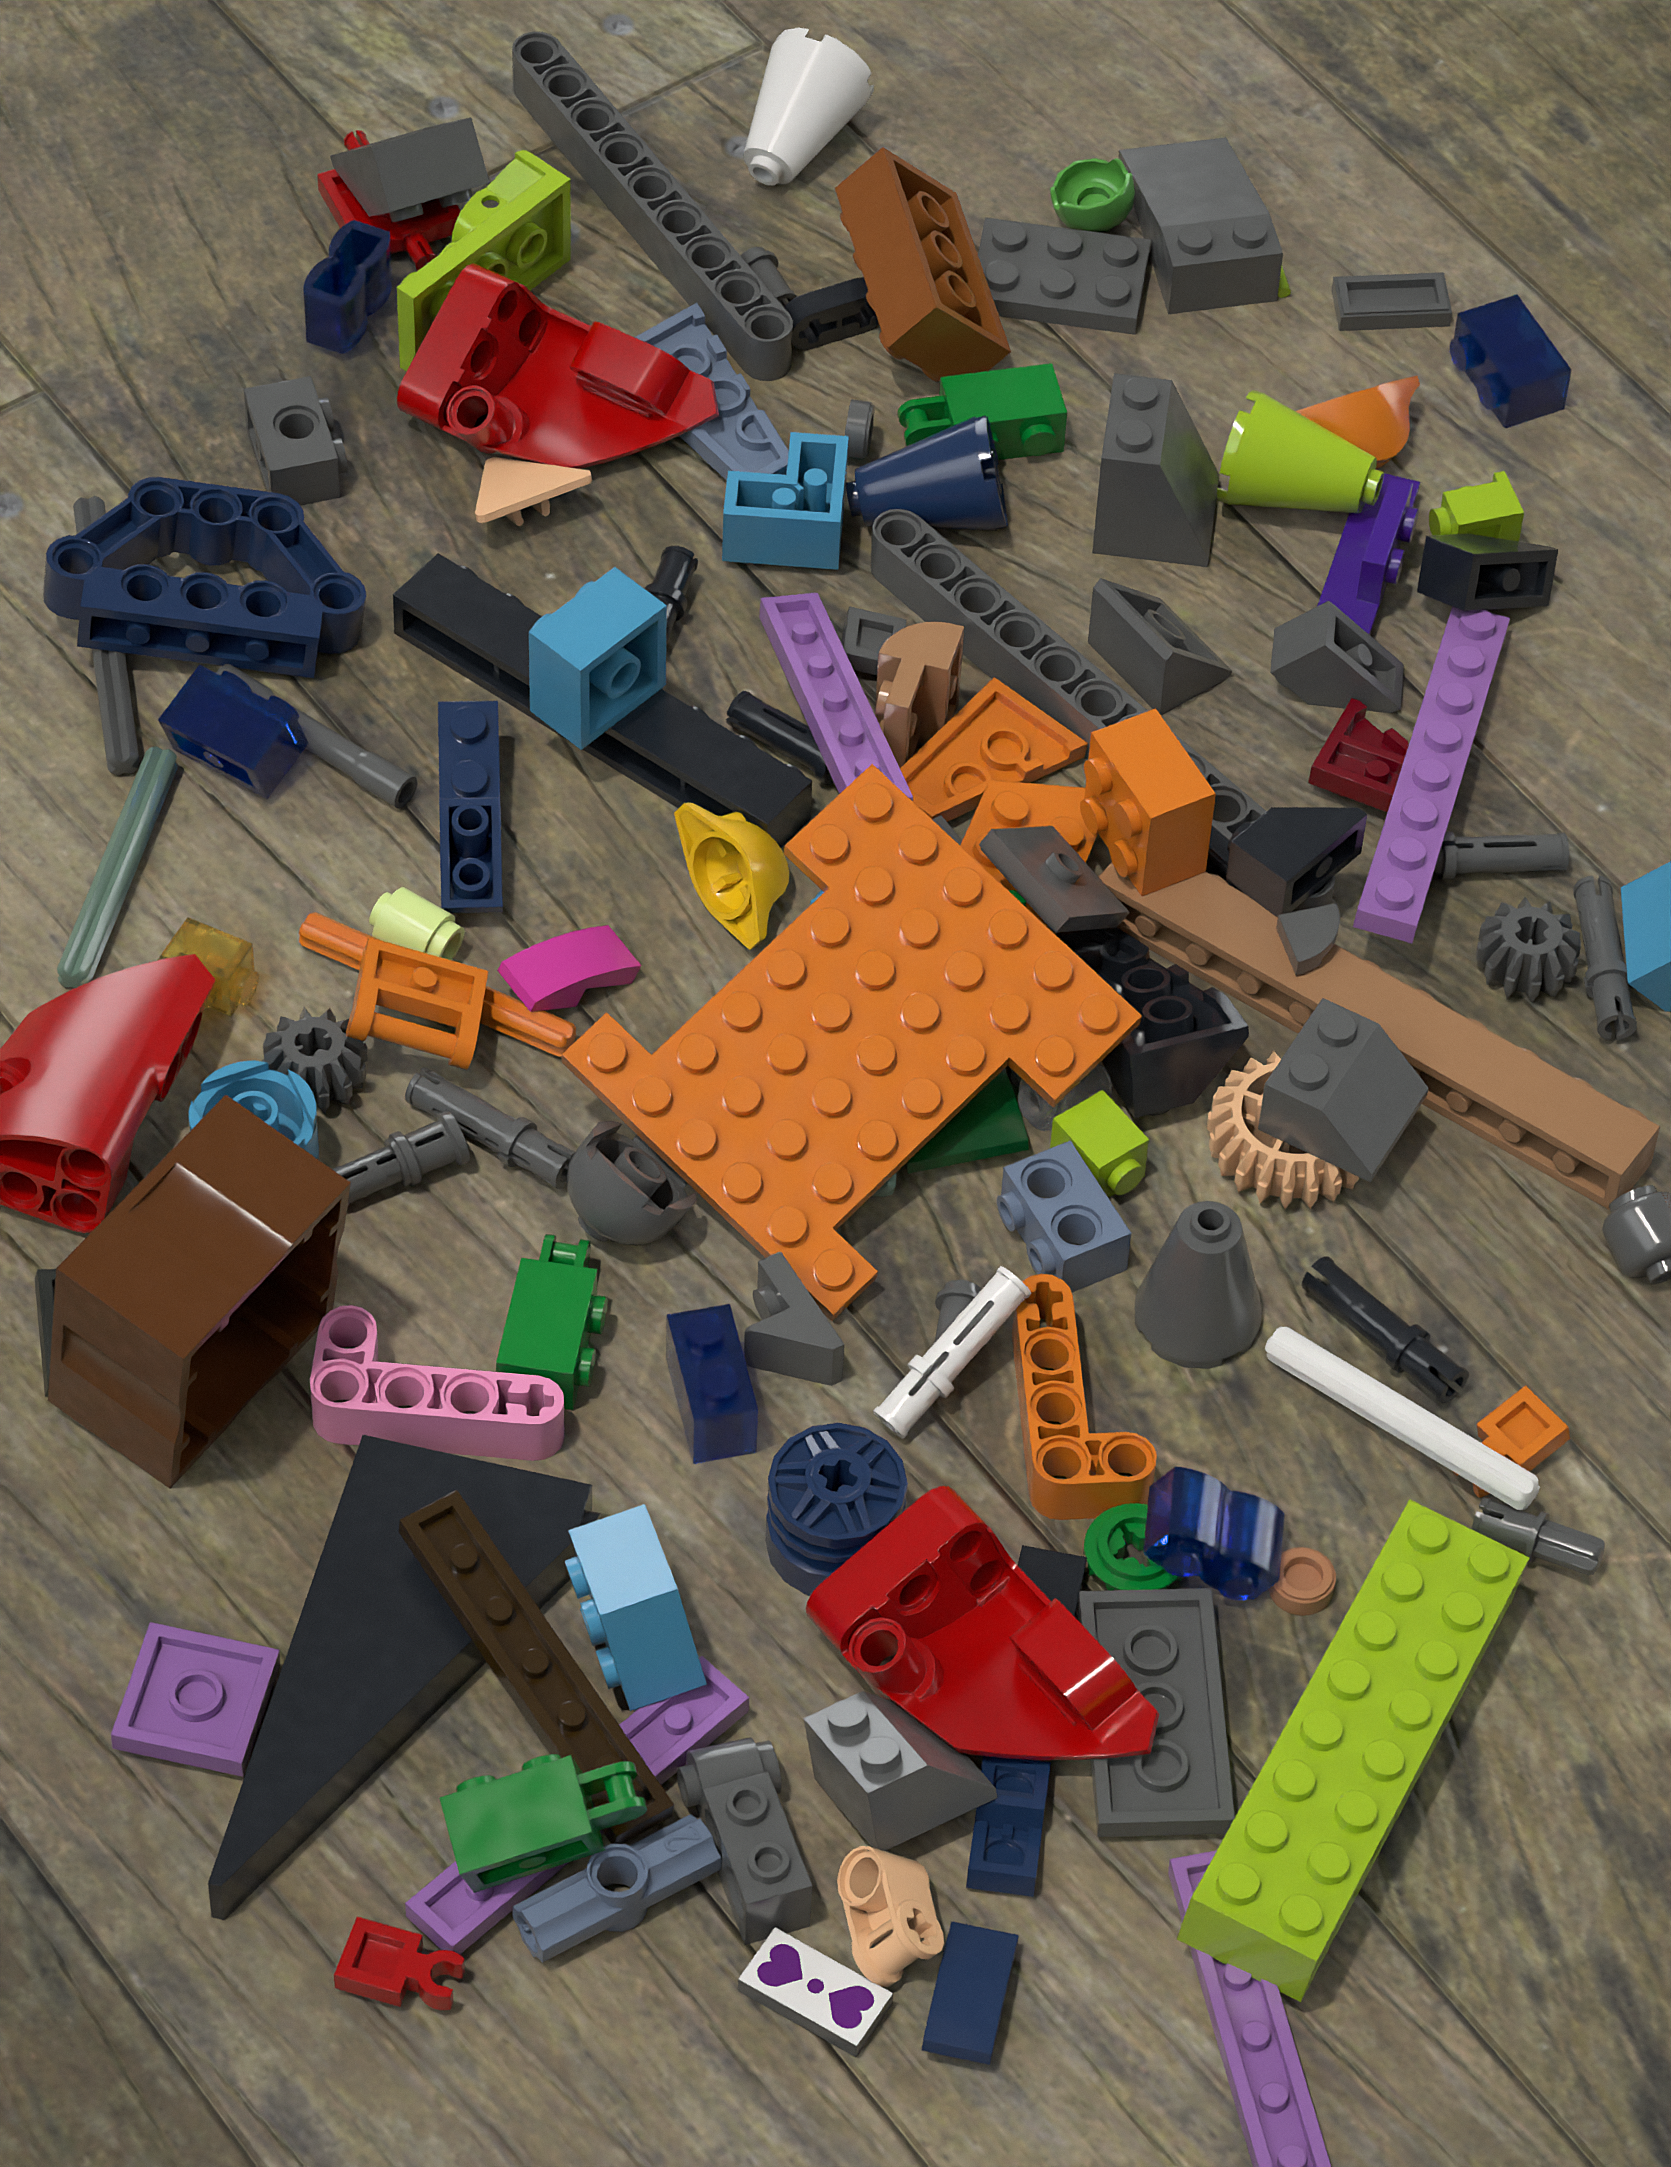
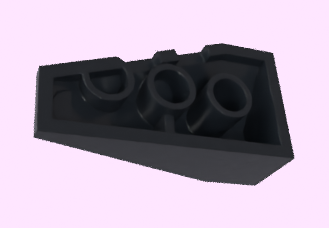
(1182, 1030)

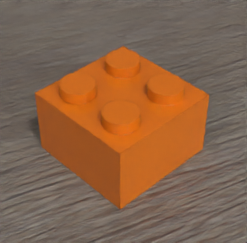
(1147, 802)

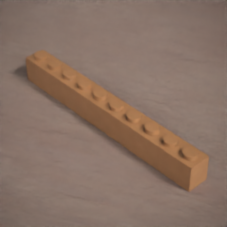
(1469, 1071)

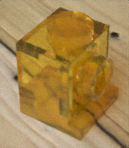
(225, 957)

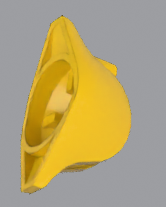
(733, 869)

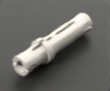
(954, 1349)

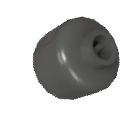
(1641, 1233)

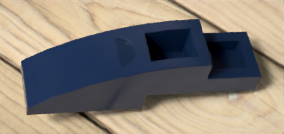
(469, 807)

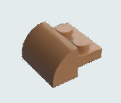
(918, 684)

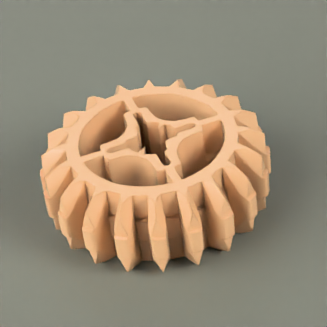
(1258, 1157)

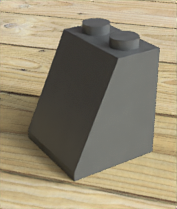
(1154, 477)

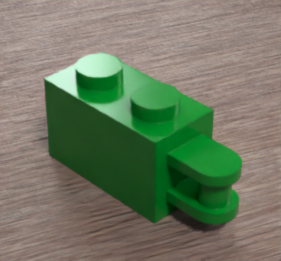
(1020, 403)
(553, 1318)
(535, 1818)

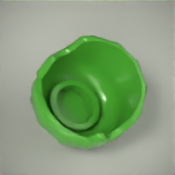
(1093, 194)

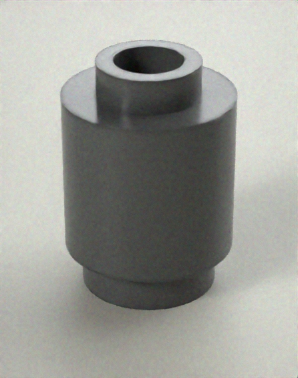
(724, 1764)

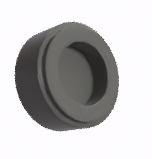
(859, 428)

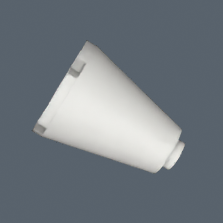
(803, 103)

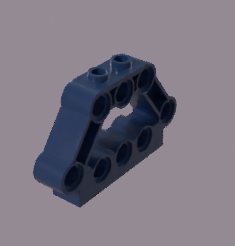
(200, 618)

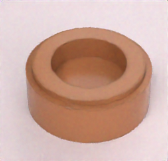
(1304, 1582)

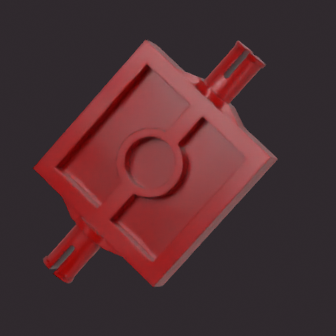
(408, 234)

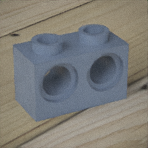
(1072, 1212)

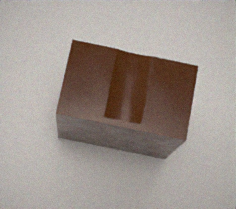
(196, 1290)

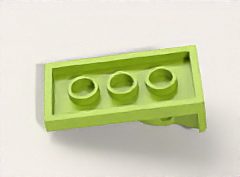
(518, 239)

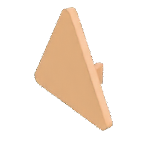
(517, 484)

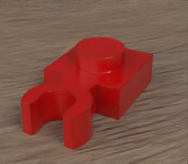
(388, 1961)

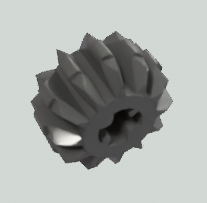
(1528, 949)
(319, 1054)

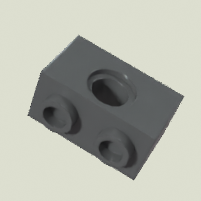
(294, 441)

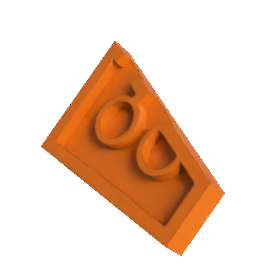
(988, 739)

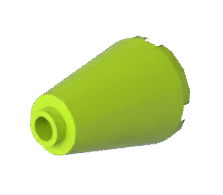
(1294, 463)

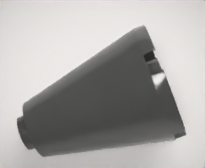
(1200, 1290)

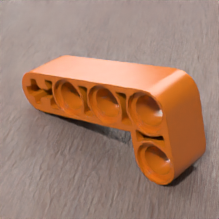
(1058, 1396)

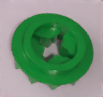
(1106, 1548)

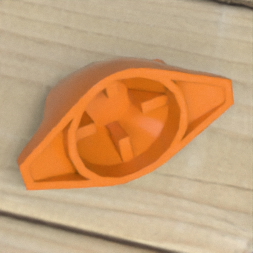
(1370, 418)

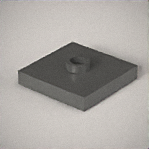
(1053, 878)

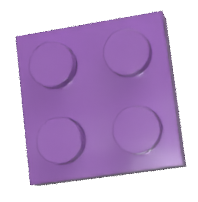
(196, 1699)

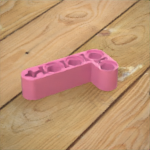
(515, 1416)

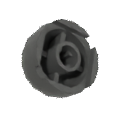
(624, 1188)

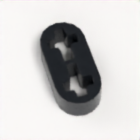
(831, 314)

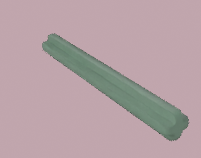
(117, 868)

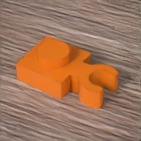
(1522, 1431)

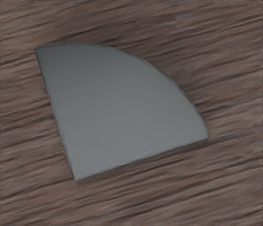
(1308, 935)

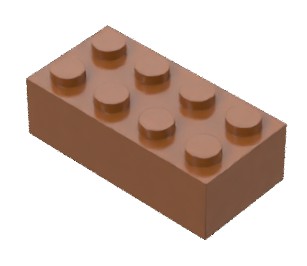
(920, 269)

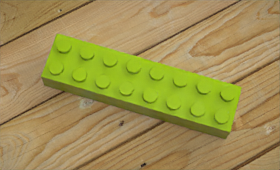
(1352, 1750)

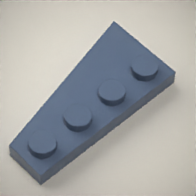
(741, 434)

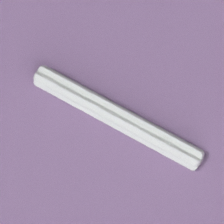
(1402, 1418)

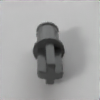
(1539, 1537)

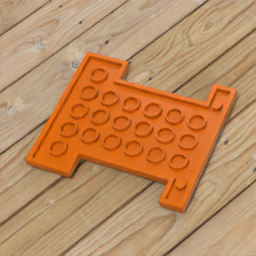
(856, 1035)

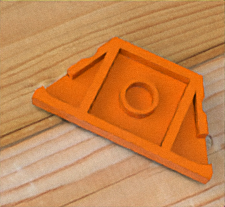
(1027, 805)

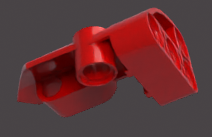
(546, 380)
(83, 1081)
(977, 1643)

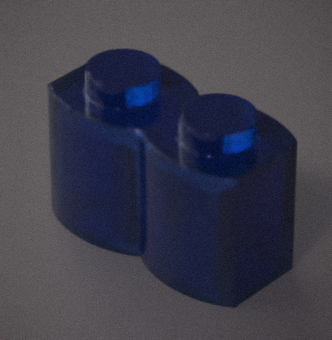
(347, 286)
(1214, 1533)

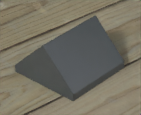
(1151, 647)

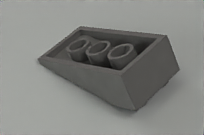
(1205, 226)

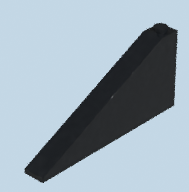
(380, 1643)

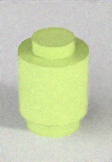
(416, 924)

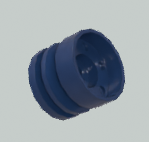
(829, 1499)

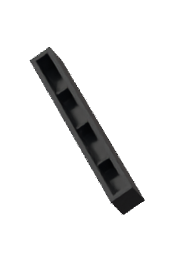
(658, 744)

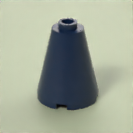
(942, 479)

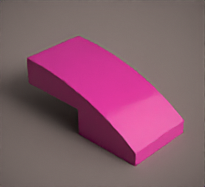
(563, 967)

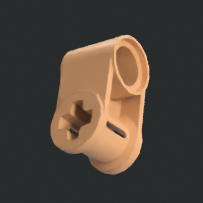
(889, 1908)

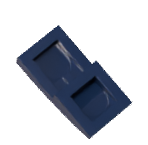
(1009, 1827)
(970, 1993)

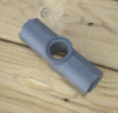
(582, 1905)

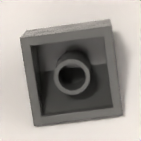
(414, 169)
(1342, 1091)
(890, 1770)

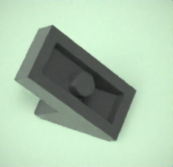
(793, 1330)

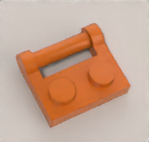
(423, 988)

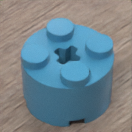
(272, 1096)

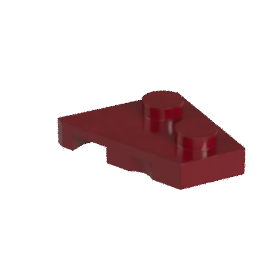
(1360, 759)

